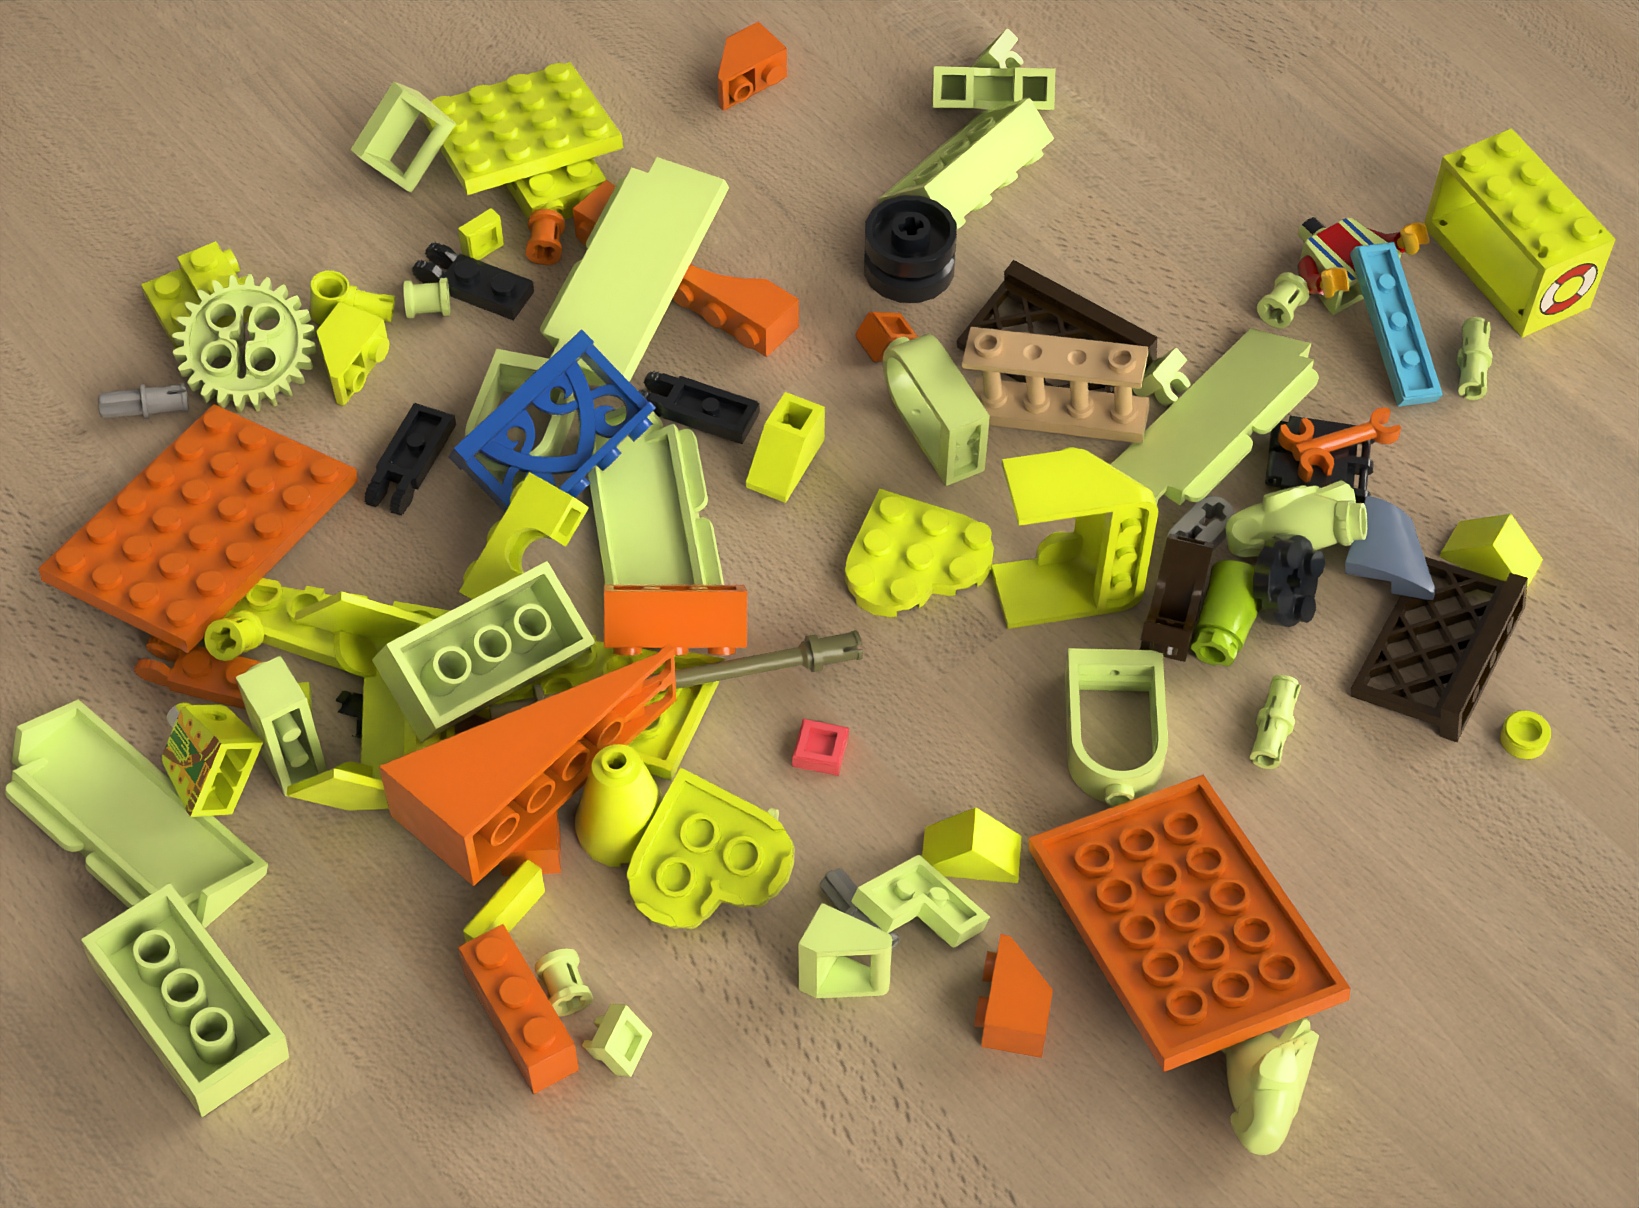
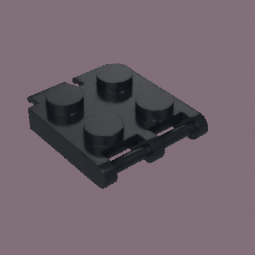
(1283, 468)

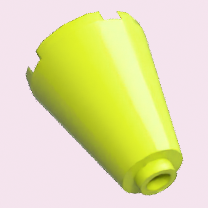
(616, 805)

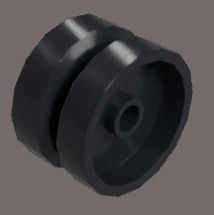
(910, 248)

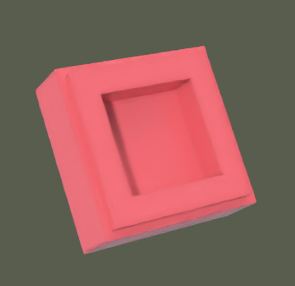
(820, 747)

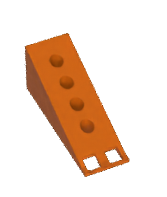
(502, 779)

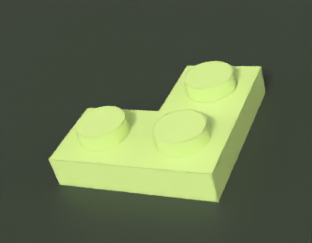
(924, 892)

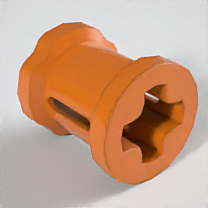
(544, 243)

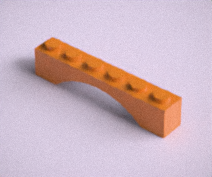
(746, 308)

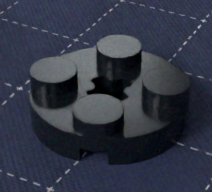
(1288, 580)

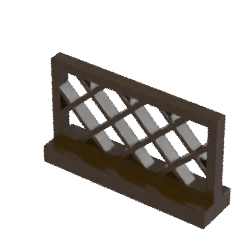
(1061, 306)
(1473, 667)

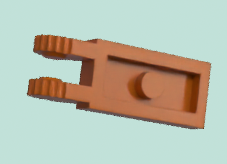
(195, 672)

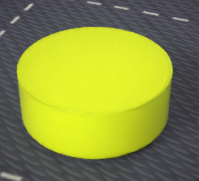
(1525, 734)

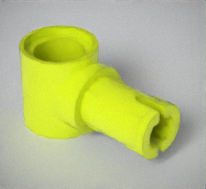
(331, 287)

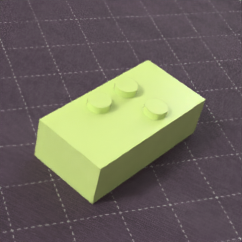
(483, 651)
(186, 999)

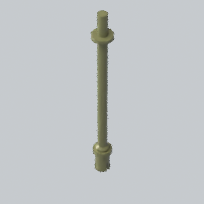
(811, 654)

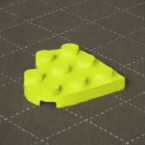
(914, 552)
(707, 852)

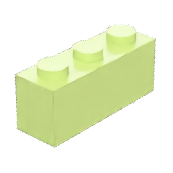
(282, 721)

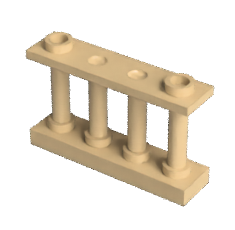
(1054, 408)

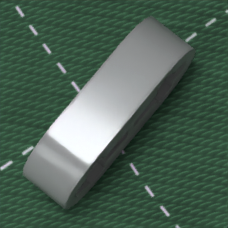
(1192, 523)

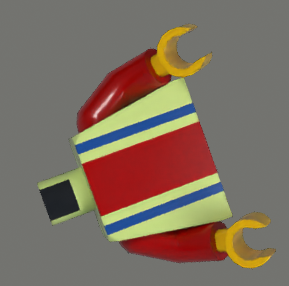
(1327, 258)

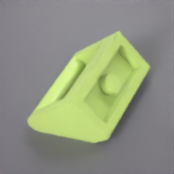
(389, 127)
(823, 959)

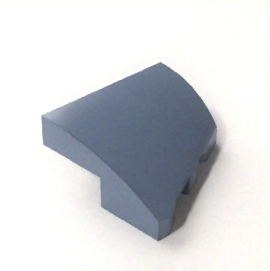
(1391, 552)

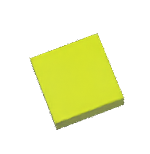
(481, 235)

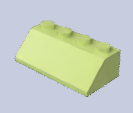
(978, 159)

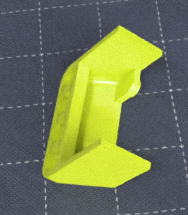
(1082, 571)
(360, 633)

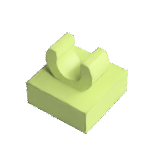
(998, 53)
(1161, 375)
(619, 1040)

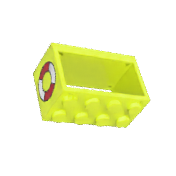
(1518, 232)

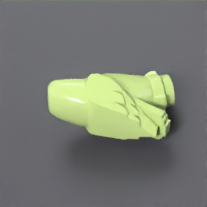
(1319, 514)
(1268, 1083)

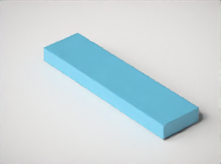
(1396, 324)

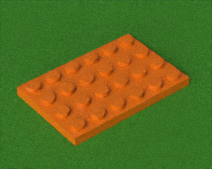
(199, 527)
(1187, 922)

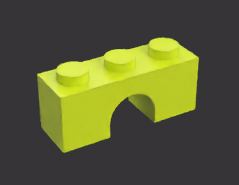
(534, 513)

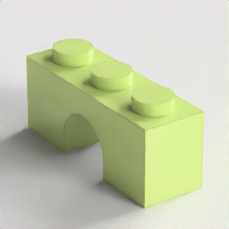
(992, 87)

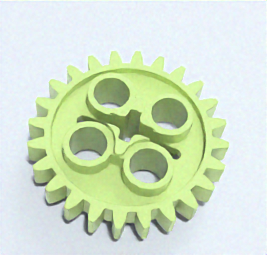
(284, 344)

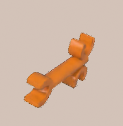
(1317, 450)

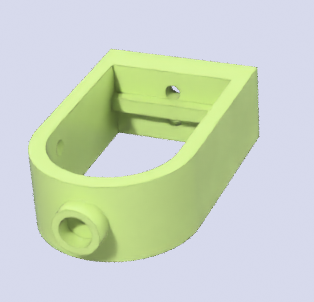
(507, 373)
(937, 406)
(1115, 672)

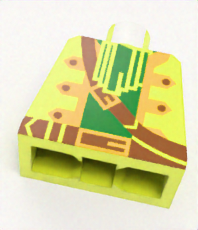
(209, 757)

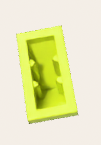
(1492, 548)
(973, 847)

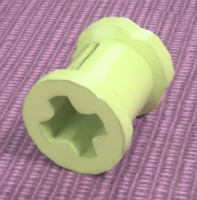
(427, 298)
(1283, 300)
(563, 981)

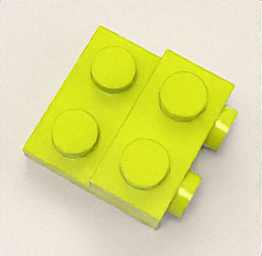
(558, 188)
(197, 271)

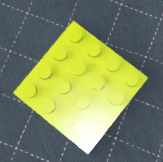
(524, 127)

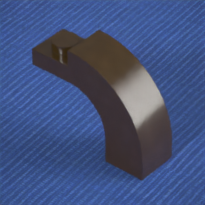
(1177, 597)

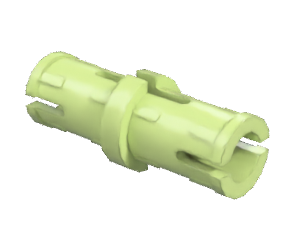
(1474, 358)
(1275, 722)

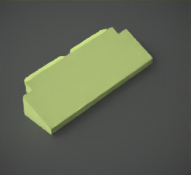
(634, 263)
(1212, 421)
(650, 510)
(124, 815)

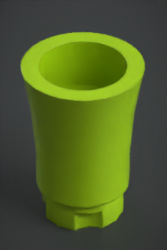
(1226, 613)

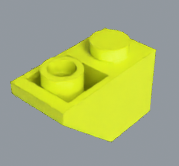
(350, 348)
(786, 446)

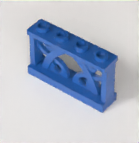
(563, 373)

